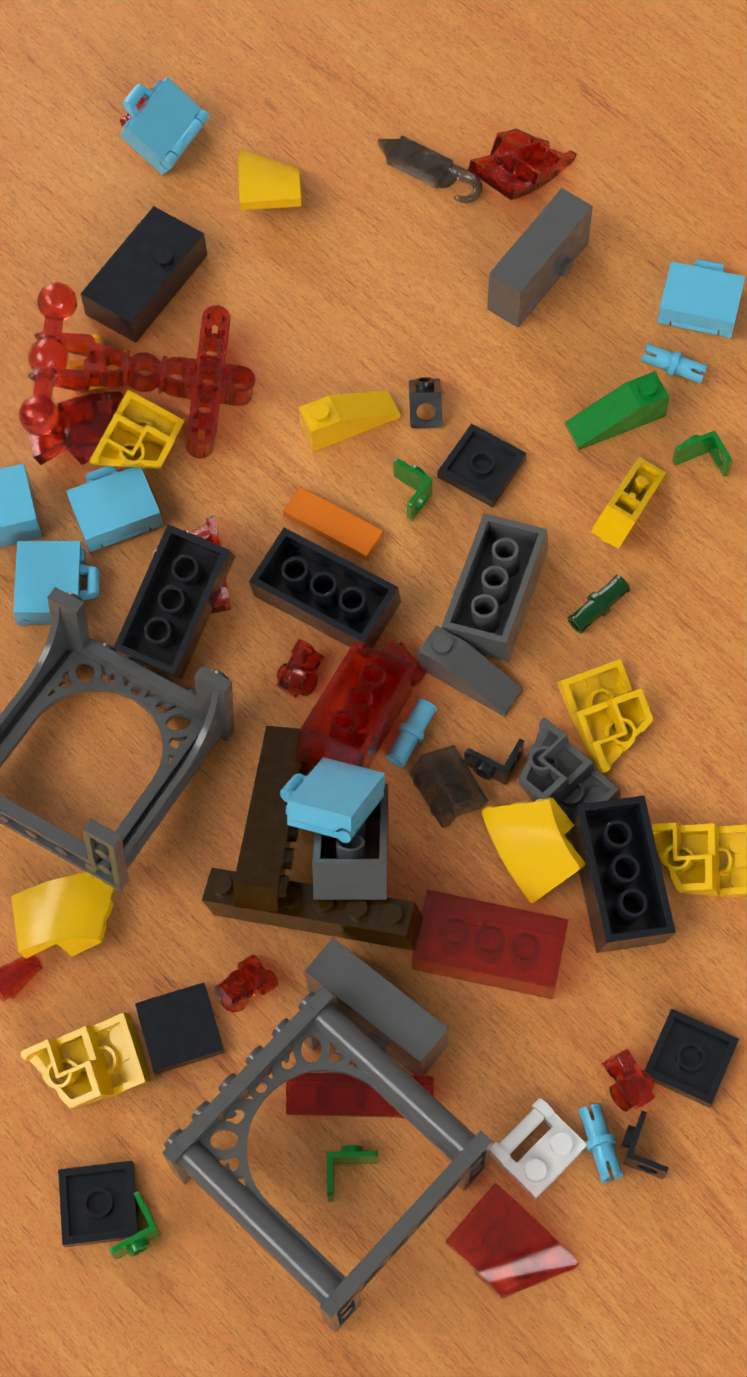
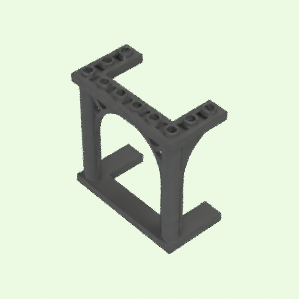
(207, 707)
(317, 1023)

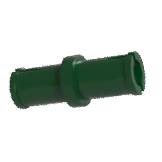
(598, 604)

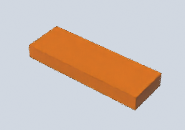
(333, 523)

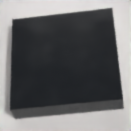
(481, 465)
(179, 1028)
(691, 1057)
(98, 1203)

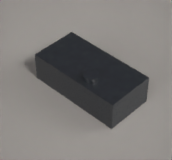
(144, 274)
(325, 590)
(174, 601)
(621, 874)

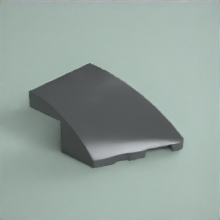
(563, 772)

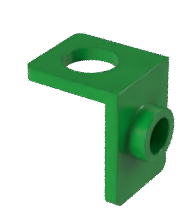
(700, 445)
(418, 480)
(348, 1155)
(139, 1242)

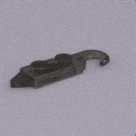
(428, 166)

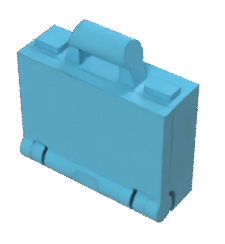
(162, 124)
(701, 298)
(113, 506)
(41, 569)
(333, 798)

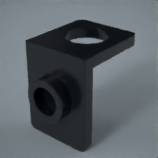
(424, 391)
(490, 769)
(638, 1162)

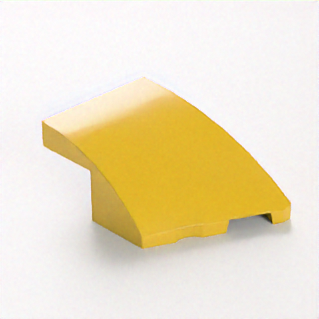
(267, 182)
(137, 435)
(605, 711)
(533, 844)
(704, 857)
(63, 913)
(91, 1061)

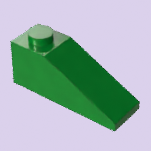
(620, 411)

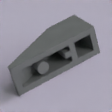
(467, 671)

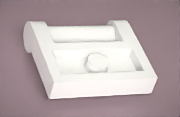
(546, 1158)

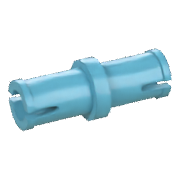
(674, 363)
(411, 733)
(600, 1143)

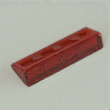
(340, 1096)

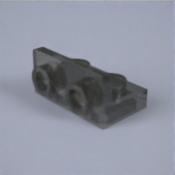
(447, 784)

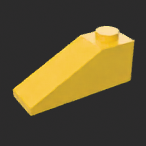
(345, 416)
(628, 502)

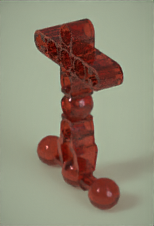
(50, 358)

